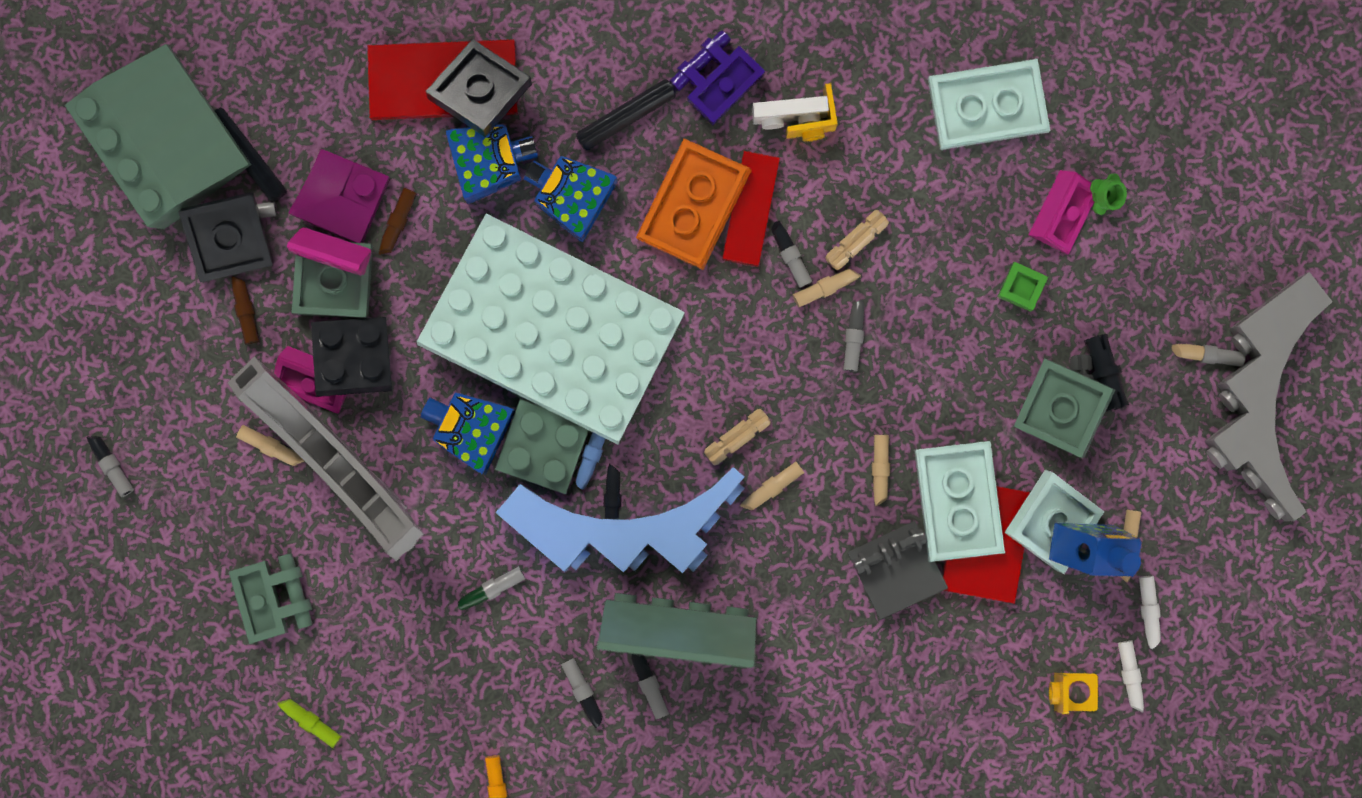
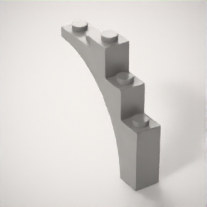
(1252, 391)
(328, 456)

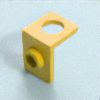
(816, 130)
(1060, 692)

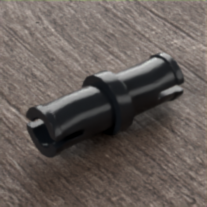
(1106, 369)

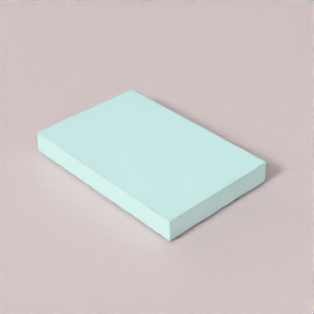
(988, 104)
(959, 501)

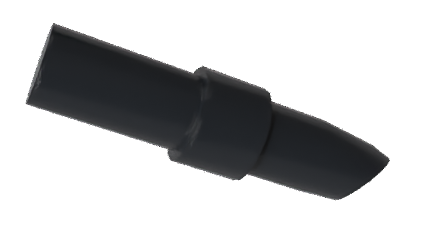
(612, 498)

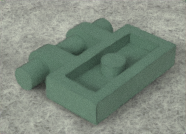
(259, 599)

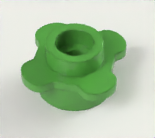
(1108, 194)

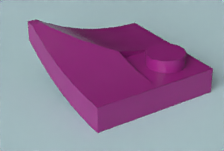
(340, 196)

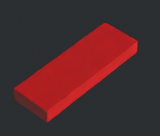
(751, 211)

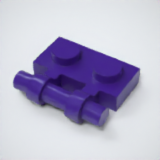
(725, 85)

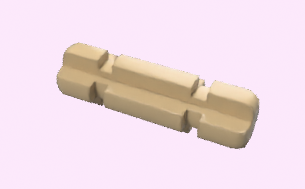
(857, 240)
(737, 436)

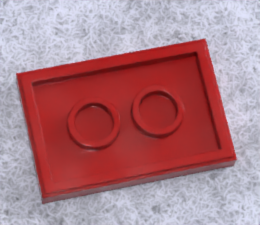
(996, 574)

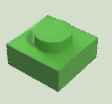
(1022, 286)

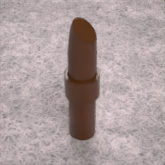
(397, 221)
(244, 311)

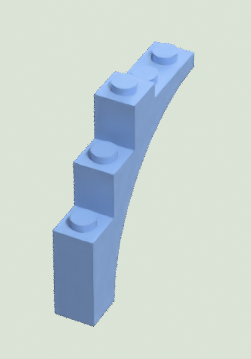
(566, 535)

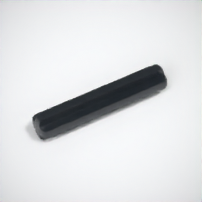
(626, 114)
(258, 169)

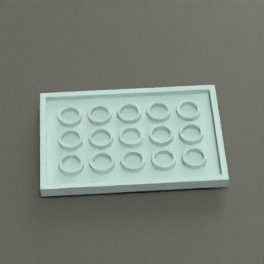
(551, 328)

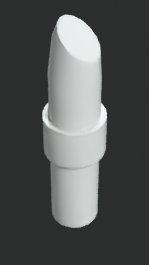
(1150, 610)
(1131, 675)

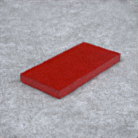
(405, 71)

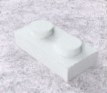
(804, 110)

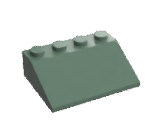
(157, 136)
(678, 632)

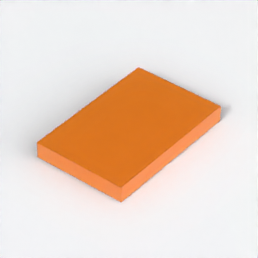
(693, 204)

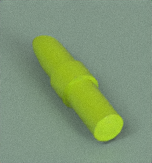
(310, 722)

